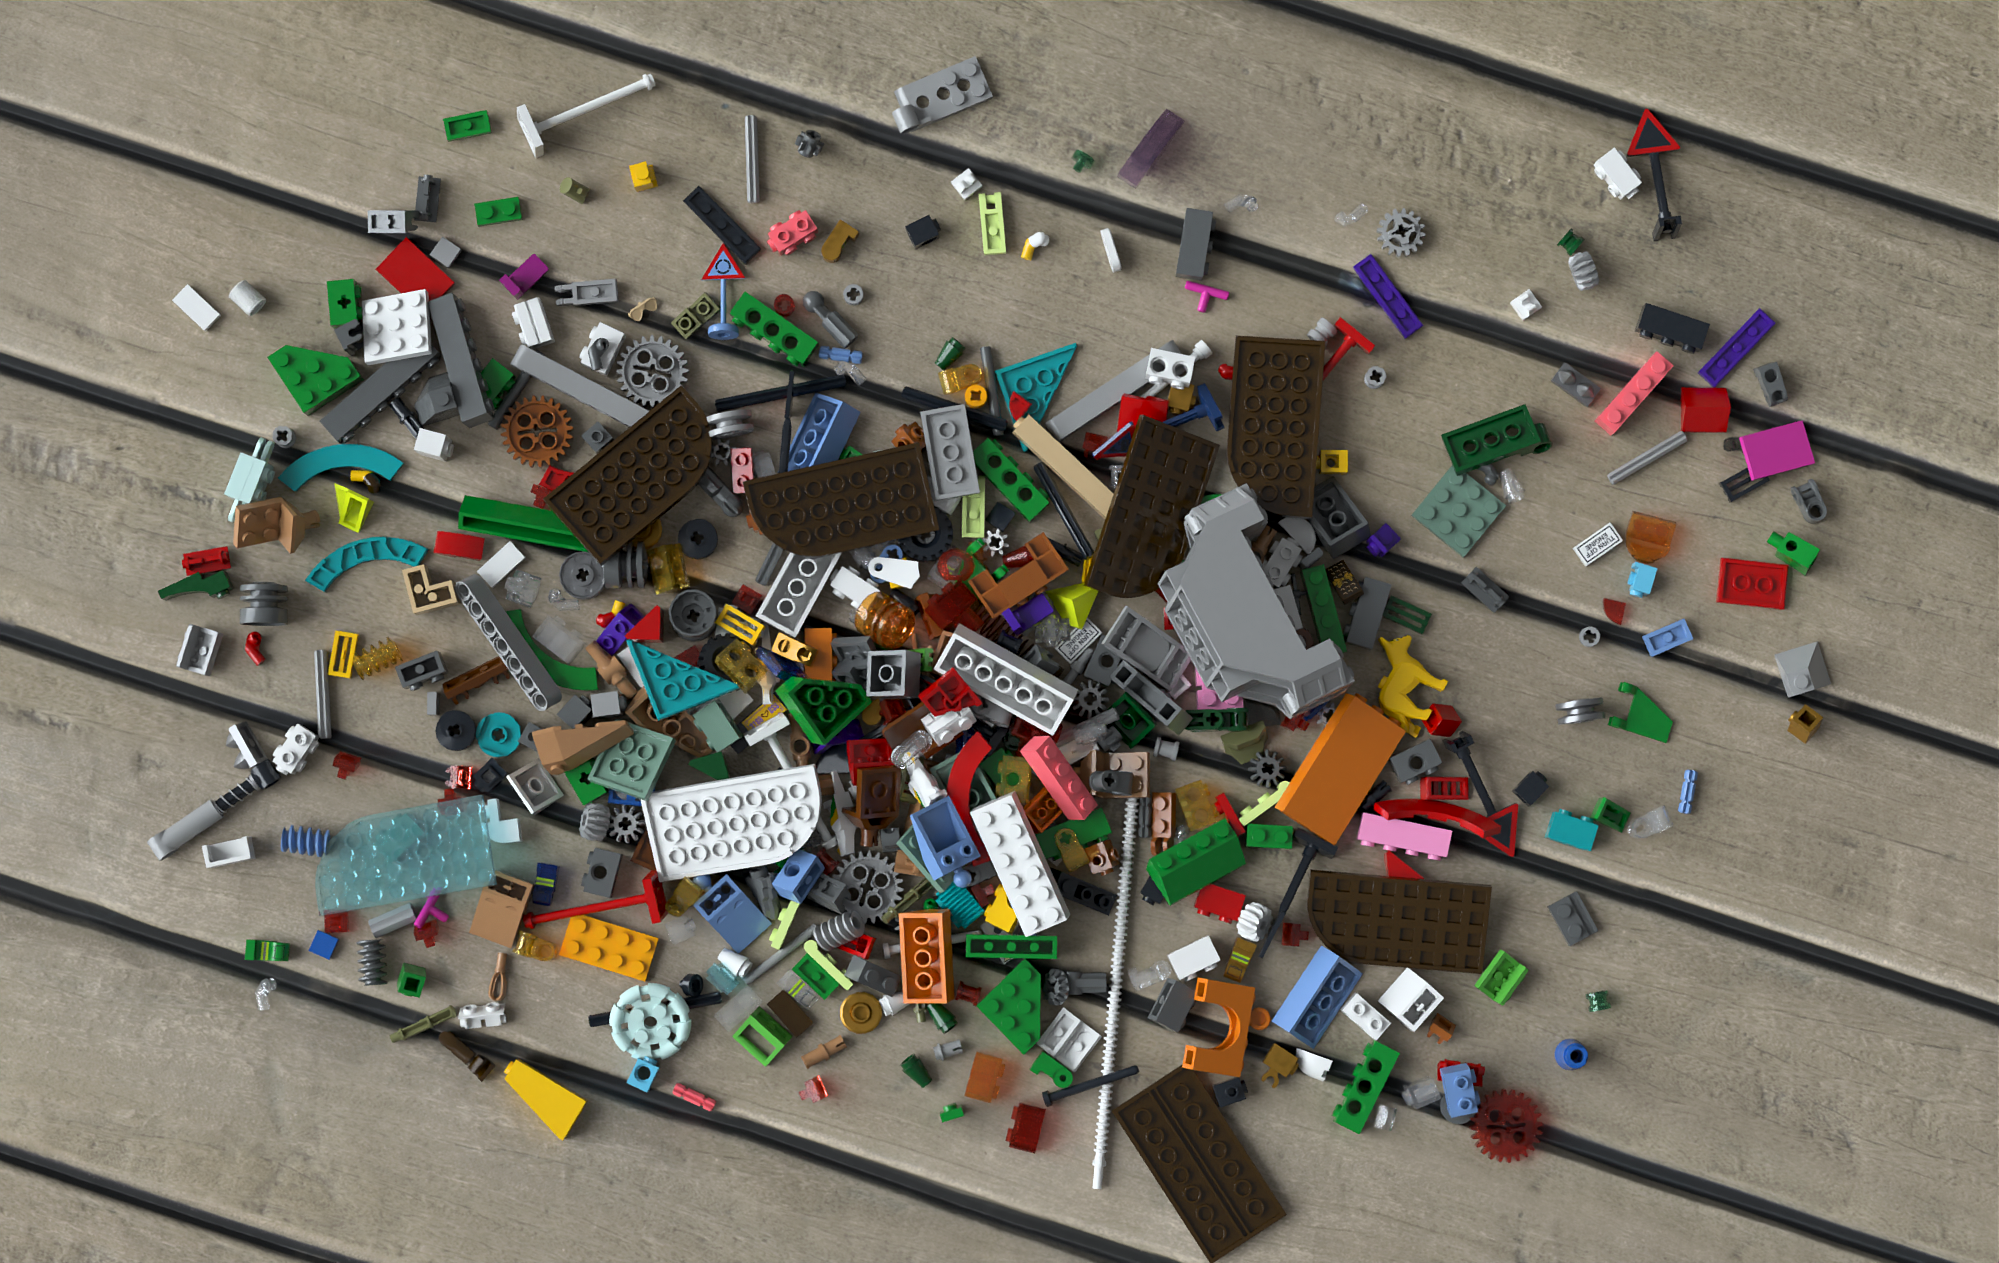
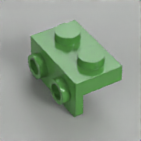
(1501, 977)

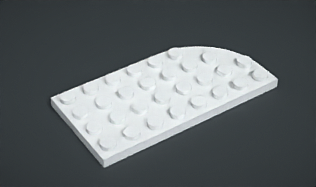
(732, 822)

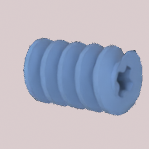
(304, 841)

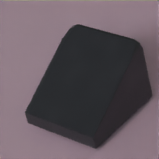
(1000, 517)

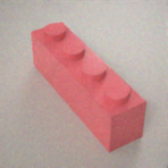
(1633, 393)
(1059, 778)

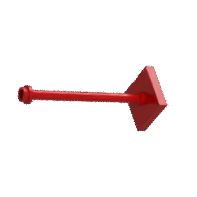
(1351, 339)
(653, 897)

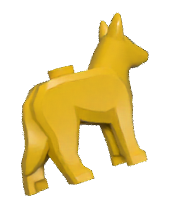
(1402, 679)

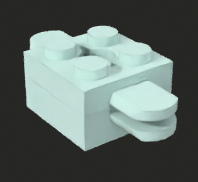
(251, 476)

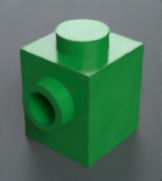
(411, 980)

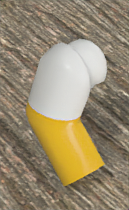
(1033, 242)

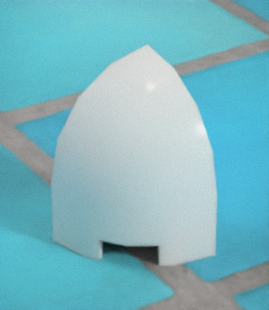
(1312, 1064)

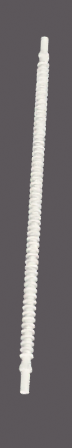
(1099, 1161)

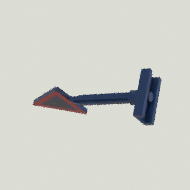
(1119, 443)

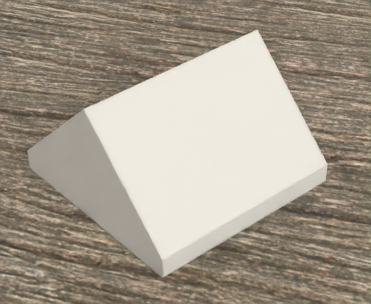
(535, 786)

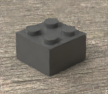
(893, 674)

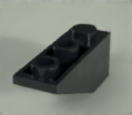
(1084, 892)

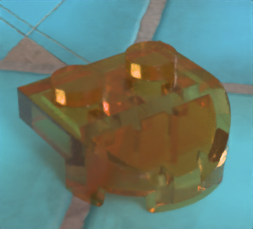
(1648, 537)

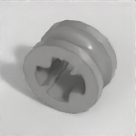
(848, 290)
(1585, 642)

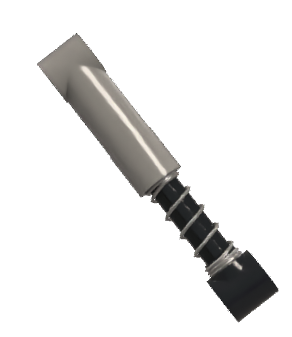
(169, 840)

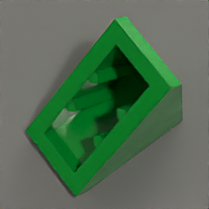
(1610, 814)

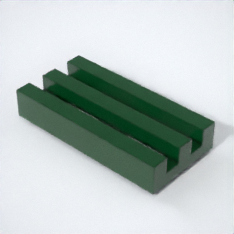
(1427, 615)

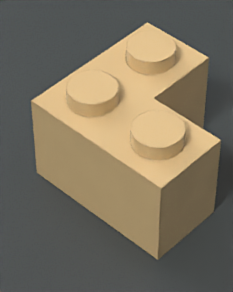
(425, 596)

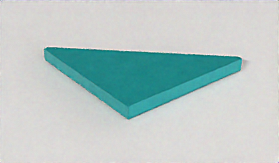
(1035, 380)
(675, 684)

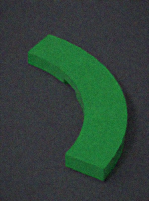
(562, 674)

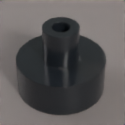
(692, 985)

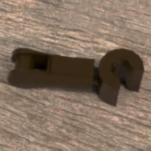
(478, 1065)

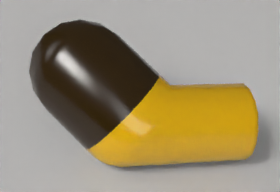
(368, 477)

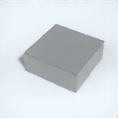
(445, 252)
(433, 703)

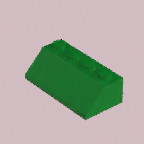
(1196, 862)

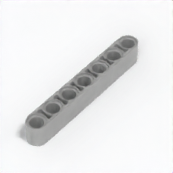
(577, 386)
(1104, 397)
(508, 642)

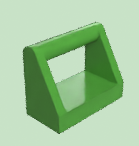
(769, 1029)

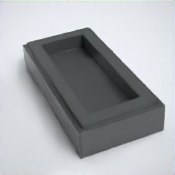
(1310, 559)

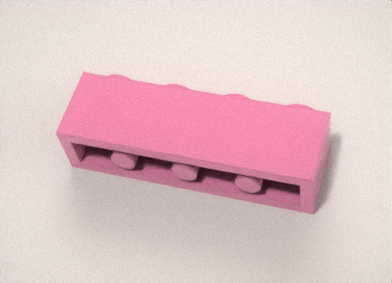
(1404, 835)

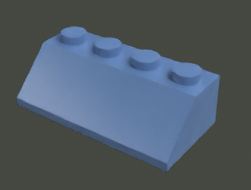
(822, 432)
(1317, 997)

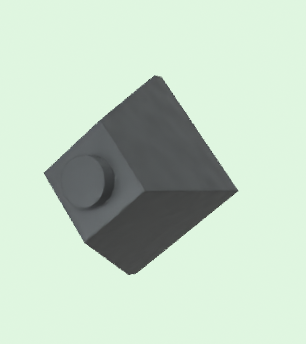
(436, 401)

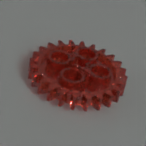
(1505, 1105)

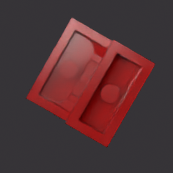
(1133, 406)
(866, 754)

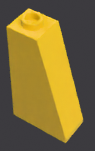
(546, 1097)

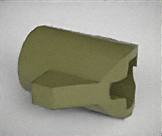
(574, 190)

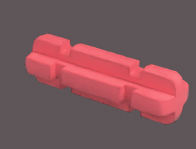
(694, 1097)

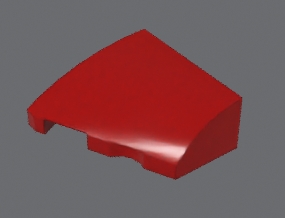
(949, 694)

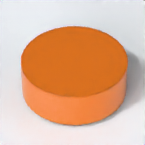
(1260, 1018)

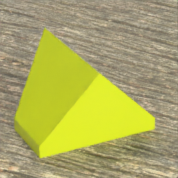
(352, 508)
(1073, 603)

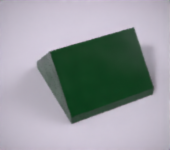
(1133, 720)
(712, 765)

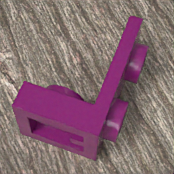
(525, 276)

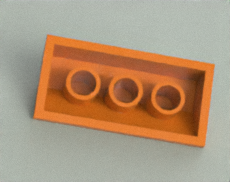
(926, 956)

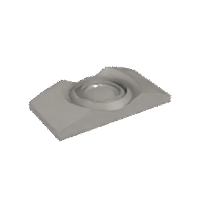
(1147, 648)

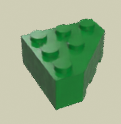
(314, 376)
(822, 705)
(1016, 1006)

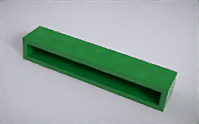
(515, 522)

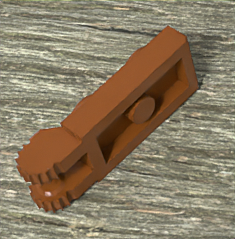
(1163, 821)

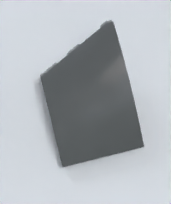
(852, 659)

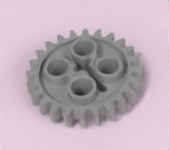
(658, 352)
(887, 894)

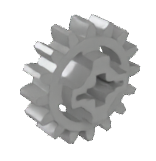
(1413, 228)

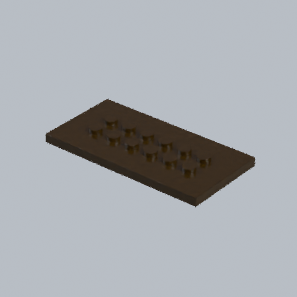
(1199, 1163)

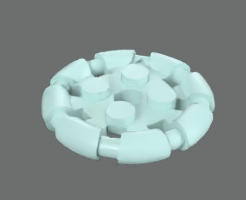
(655, 1034)

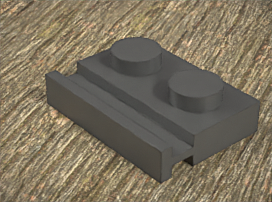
(1572, 918)

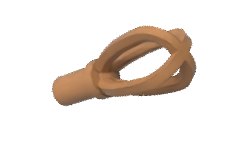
(500, 970)

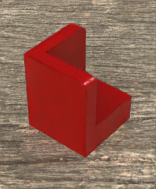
(1442, 720)

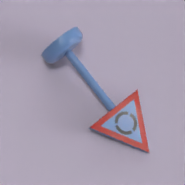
(723, 268)

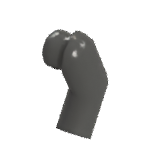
(596, 351)
(1491, 474)

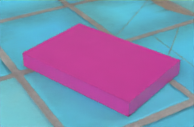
(1777, 450)

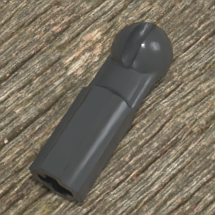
(831, 321)
(721, 494)

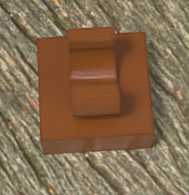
(1442, 1028)

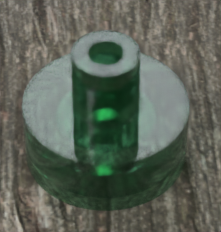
(1082, 160)

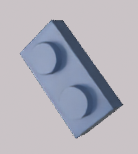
(1667, 637)

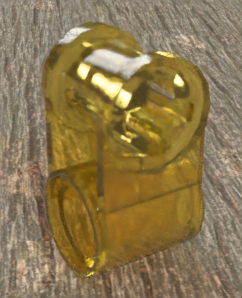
(955, 379)
(1072, 853)
(683, 897)
(531, 946)

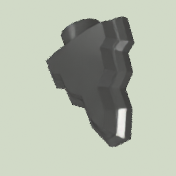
(760, 883)

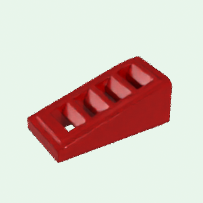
(1425, 788)

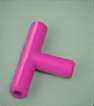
(1206, 292)
(429, 908)

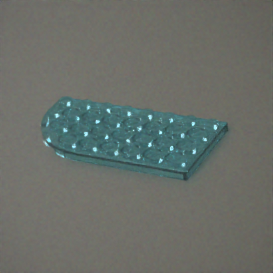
(406, 856)

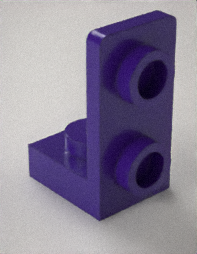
(1382, 541)
(1028, 614)
(615, 632)
(850, 732)

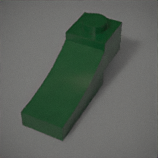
(215, 585)

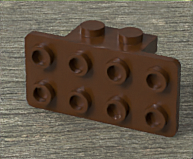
(907, 724)

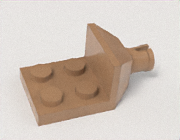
(272, 521)
(1133, 762)

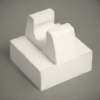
(966, 184)
(1525, 304)

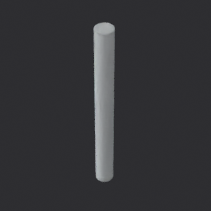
(779, 955)

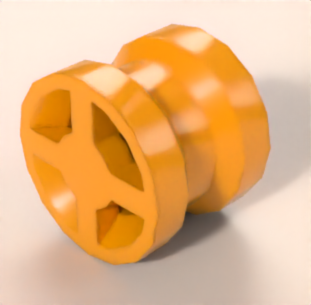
(973, 399)

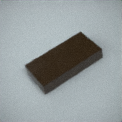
(790, 1013)

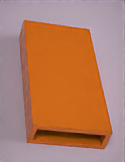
(1341, 768)

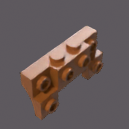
(1023, 582)

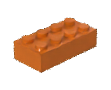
(1041, 811)

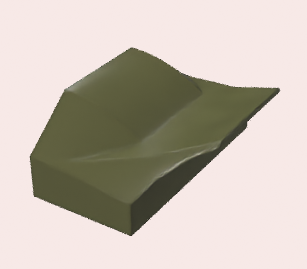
(1245, 744)

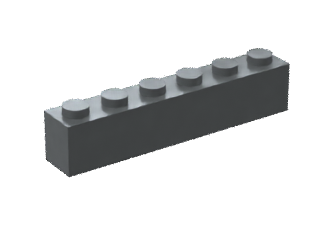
(461, 361)
(375, 394)

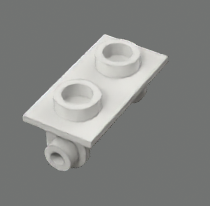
(471, 1015)

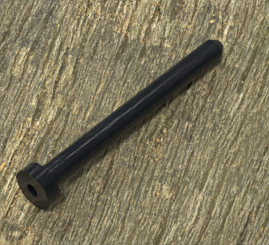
(1049, 1098)

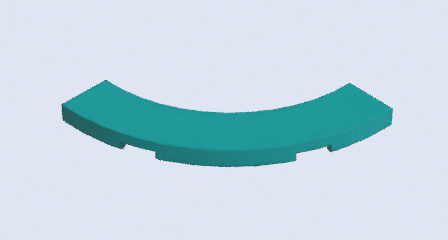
(336, 457)
(363, 551)

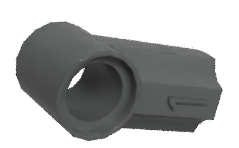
(1086, 982)

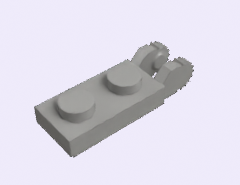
(589, 292)

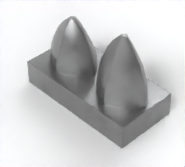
(1575, 384)
(244, 739)

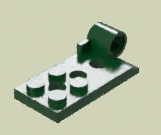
(1530, 439)

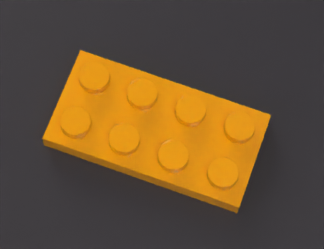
(609, 946)

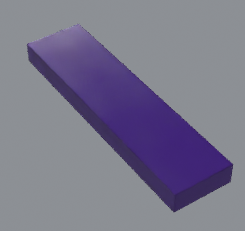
(1387, 296)
(1736, 347)

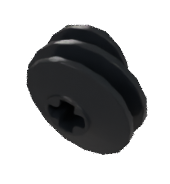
(704, 529)
(453, 719)

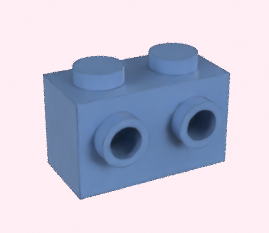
(1459, 1090)

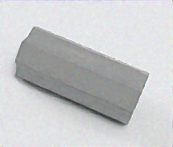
(393, 920)

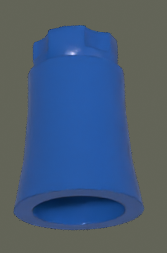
(1563, 1053)

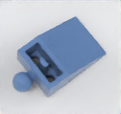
(944, 835)
(732, 913)

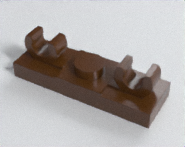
(475, 678)

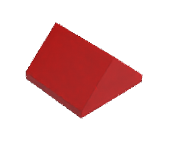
(1704, 410)
(649, 629)

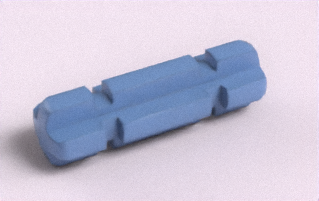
(840, 354)
(1688, 791)

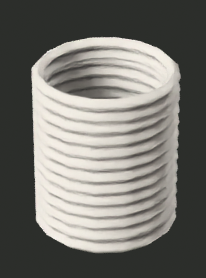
(247, 298)

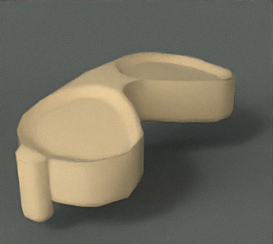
(637, 312)

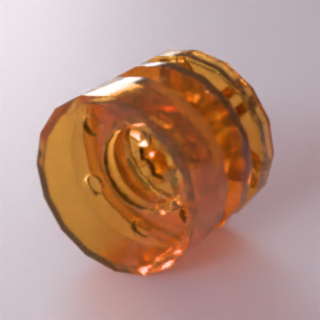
(885, 620)

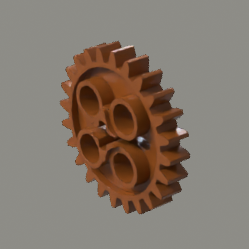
(536, 411)

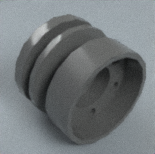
(628, 565)
(693, 602)
(263, 604)

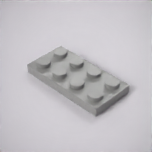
(950, 452)

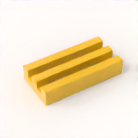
(338, 634)
(756, 634)

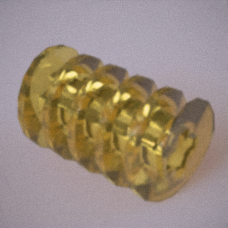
(377, 658)

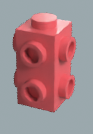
(792, 233)

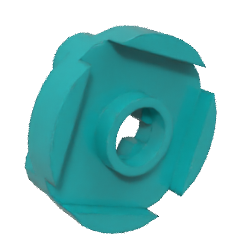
(492, 723)

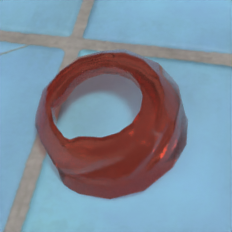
(966, 572)

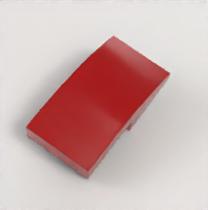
(459, 545)

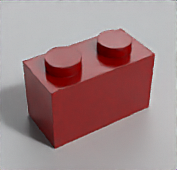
(1219, 902)

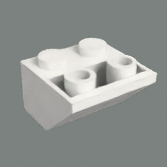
(1410, 999)

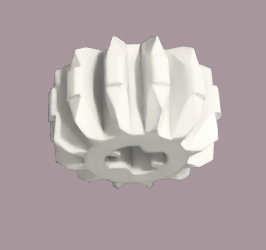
(1254, 921)

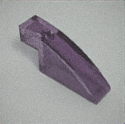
(1150, 148)

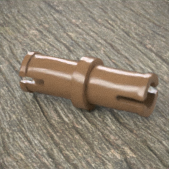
(823, 1051)

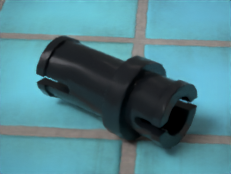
(1375, 795)

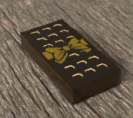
(1344, 582)

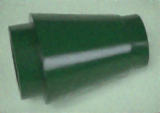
(950, 353)
(942, 1017)
(916, 1070)

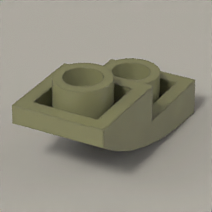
(696, 315)

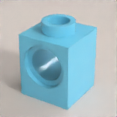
(643, 1084)

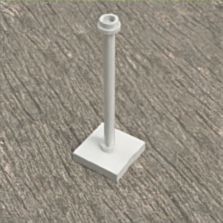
(533, 129)
(768, 732)

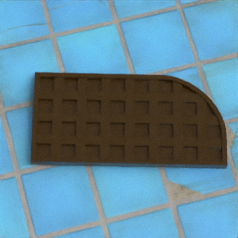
(1146, 517)
(1400, 920)

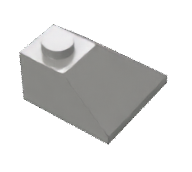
(1802, 669)

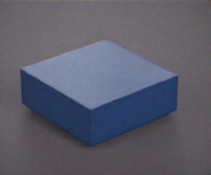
(323, 944)

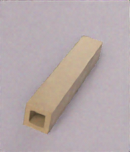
(1063, 464)

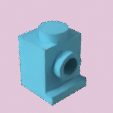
(1641, 580)

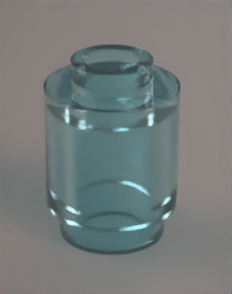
(722, 978)

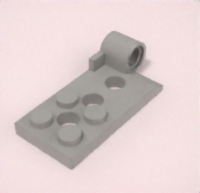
(911, 117)

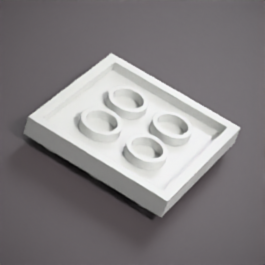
(396, 327)

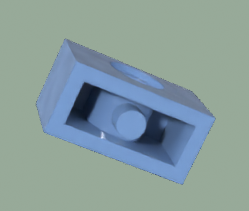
(798, 876)

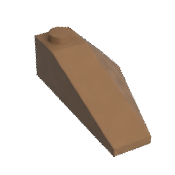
(677, 726)
(569, 748)

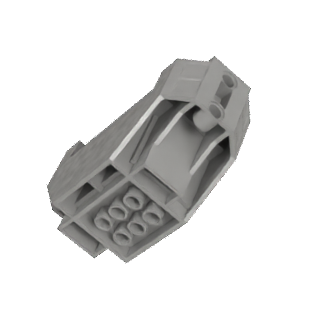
(1235, 619)

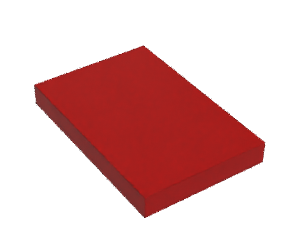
(412, 270)
(1752, 583)

